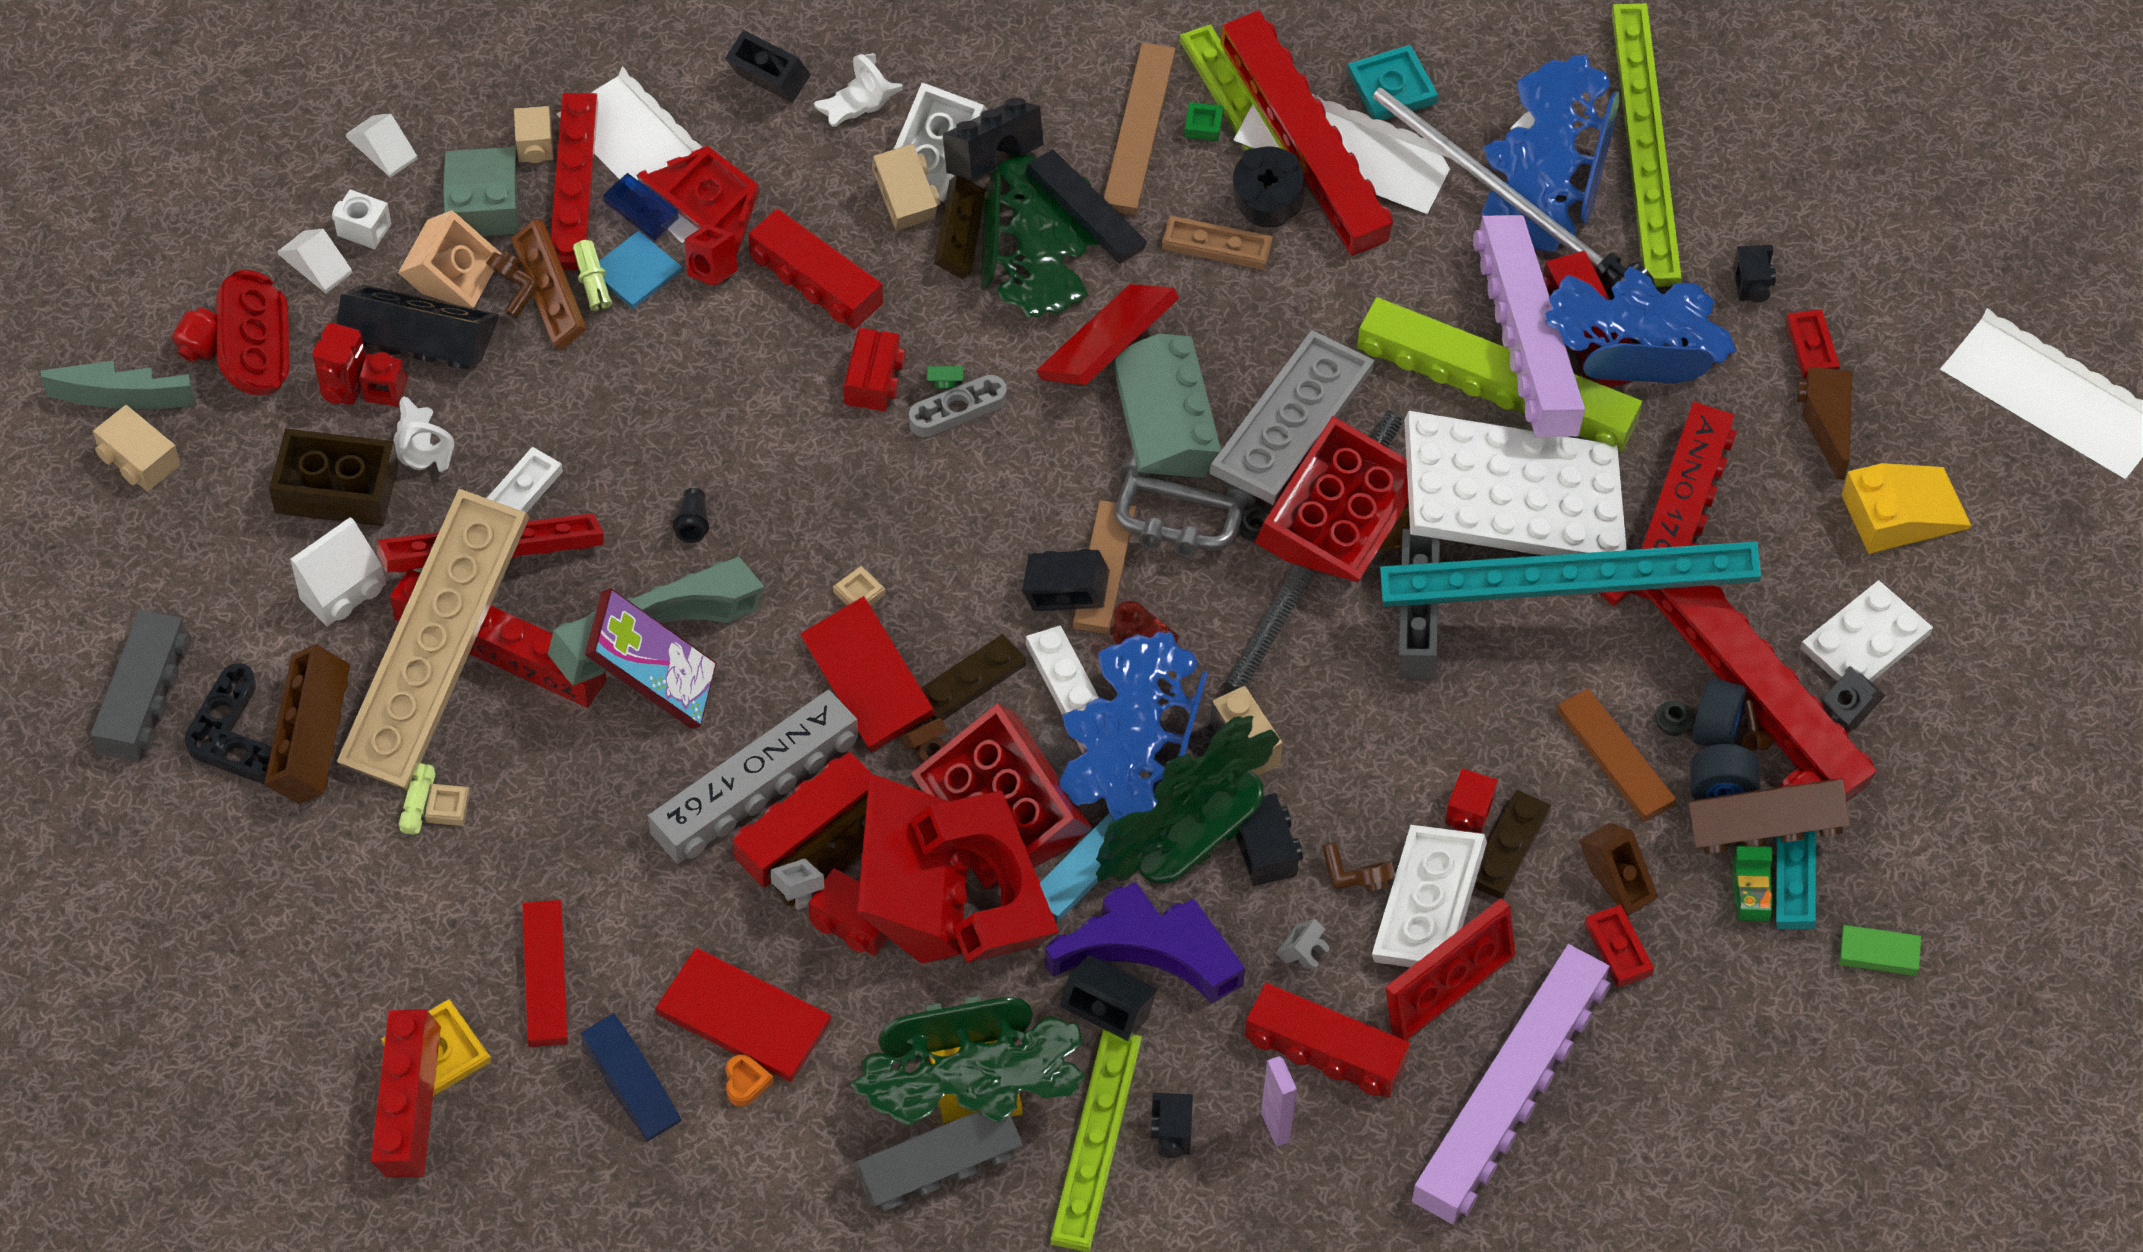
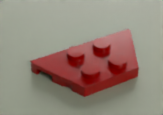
(706, 191)

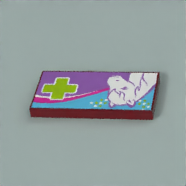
(650, 658)

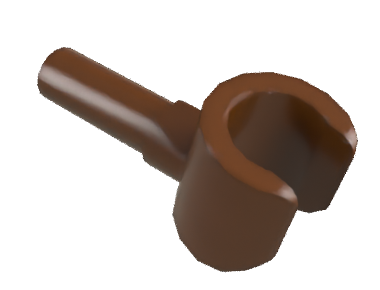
(1749, 738)

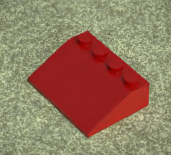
(1338, 504)
(1003, 756)
(901, 890)

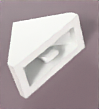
(383, 143)
(316, 259)

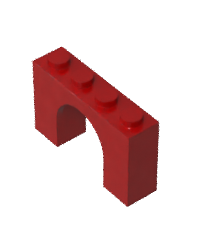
(988, 829)

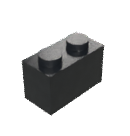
(768, 66)
(1066, 580)
(1268, 844)
(1108, 997)

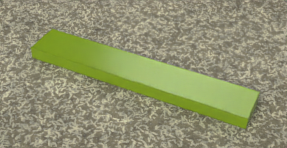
(1221, 77)
(1095, 1142)

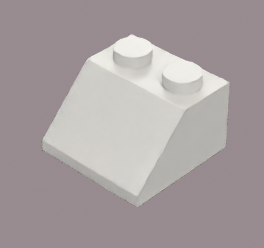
(337, 573)

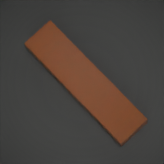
(553, 291)
(1616, 755)

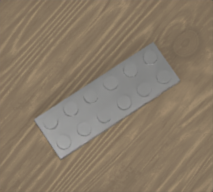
(1291, 417)

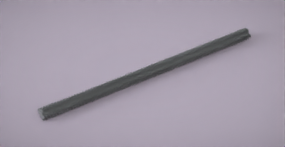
(1291, 590)

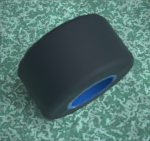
(1719, 713)
(1723, 771)

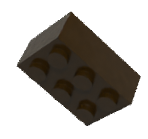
(334, 477)

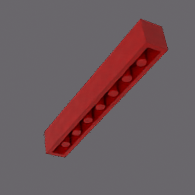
(1306, 132)
(1779, 700)

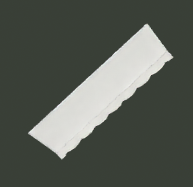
(638, 135)
(1393, 159)
(2051, 392)

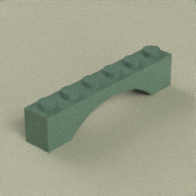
(715, 594)

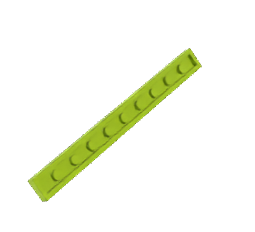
(1646, 143)

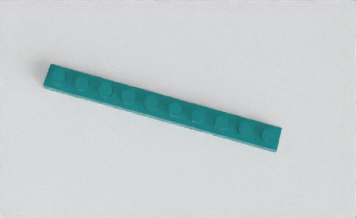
(1570, 574)

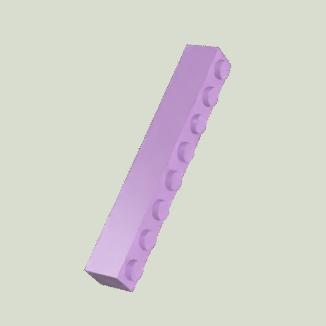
(1520, 307)
(1511, 1084)

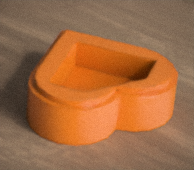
(745, 1080)

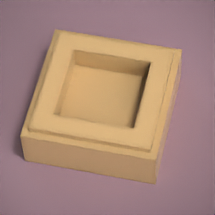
(857, 585)
(447, 804)

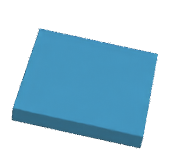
(638, 269)

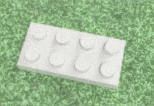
(1428, 893)

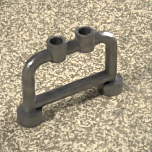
(1189, 538)

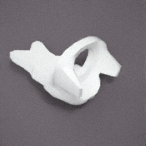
(863, 94)
(414, 436)

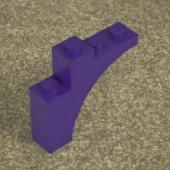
(1133, 931)

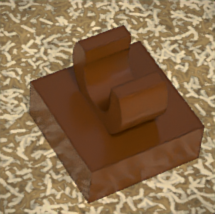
(923, 736)

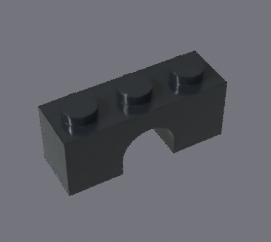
(1009, 129)

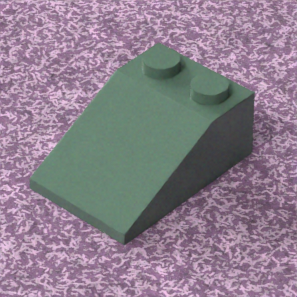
(483, 189)

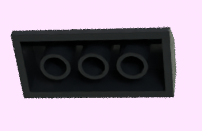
(417, 325)

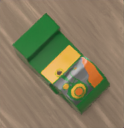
(1752, 883)

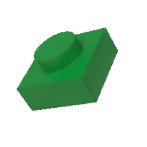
(1203, 121)
(945, 376)

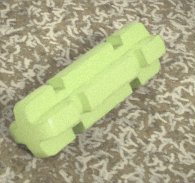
(417, 799)

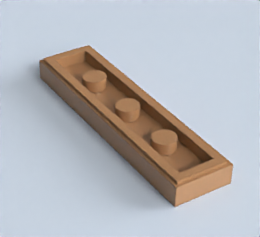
(1113, 545)

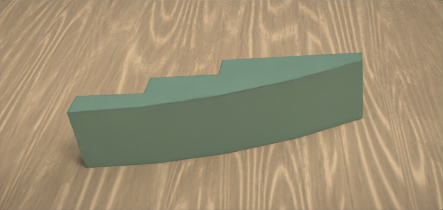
(105, 387)

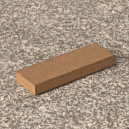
(1217, 242)

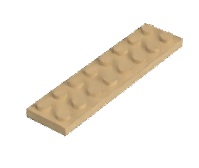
(433, 639)

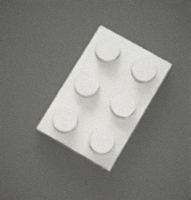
(1867, 635)

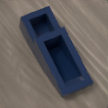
(629, 1077)

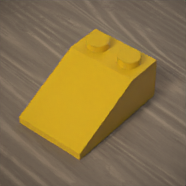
(1902, 504)

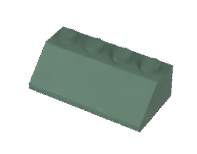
(1166, 406)

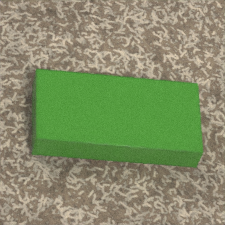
(1880, 950)

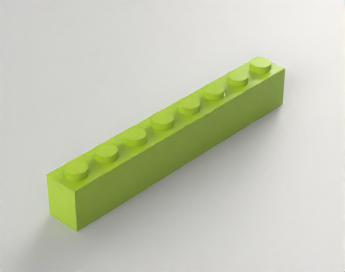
(1483, 368)

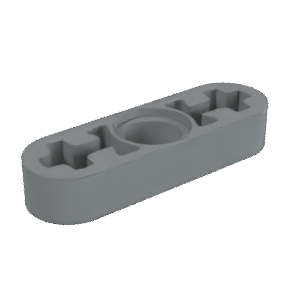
(964, 393)

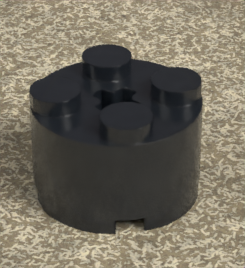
(1271, 168)

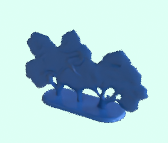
(1545, 156)
(1645, 316)
(1127, 731)

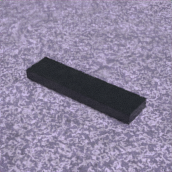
(1086, 206)

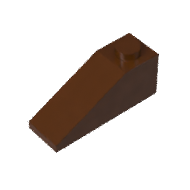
(1827, 412)

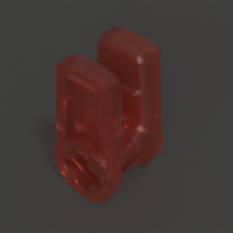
(1144, 624)

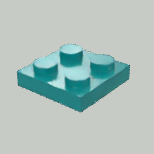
(1398, 74)

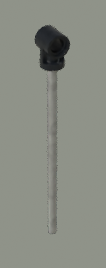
(1607, 268)

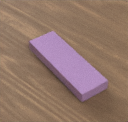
(1278, 1101)

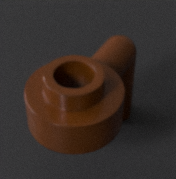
(507, 266)
(1374, 876)

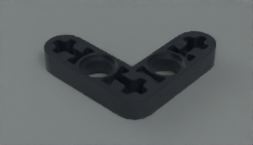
(220, 734)

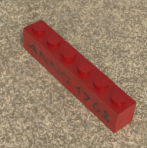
(1690, 479)
(513, 647)

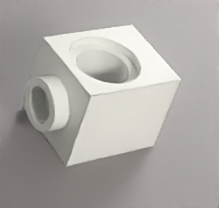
(361, 219)

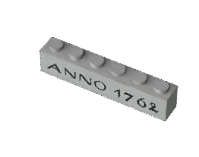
(753, 777)

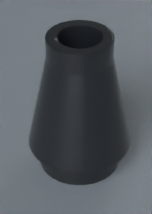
(691, 519)

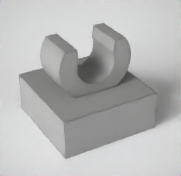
(797, 881)
(1301, 941)

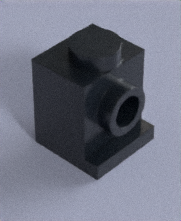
(1753, 272)
(1865, 698)
(1172, 1123)

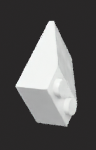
(929, 117)

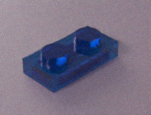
(641, 206)

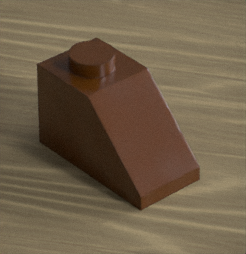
(1619, 866)

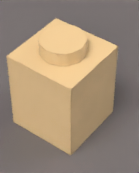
(533, 134)

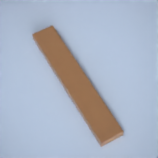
(1139, 127)

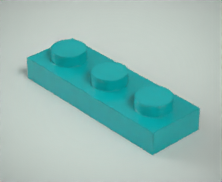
(1796, 883)

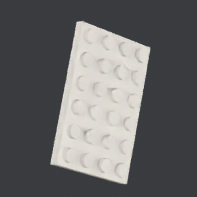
(1512, 487)

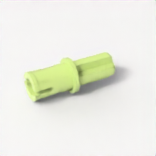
(592, 275)

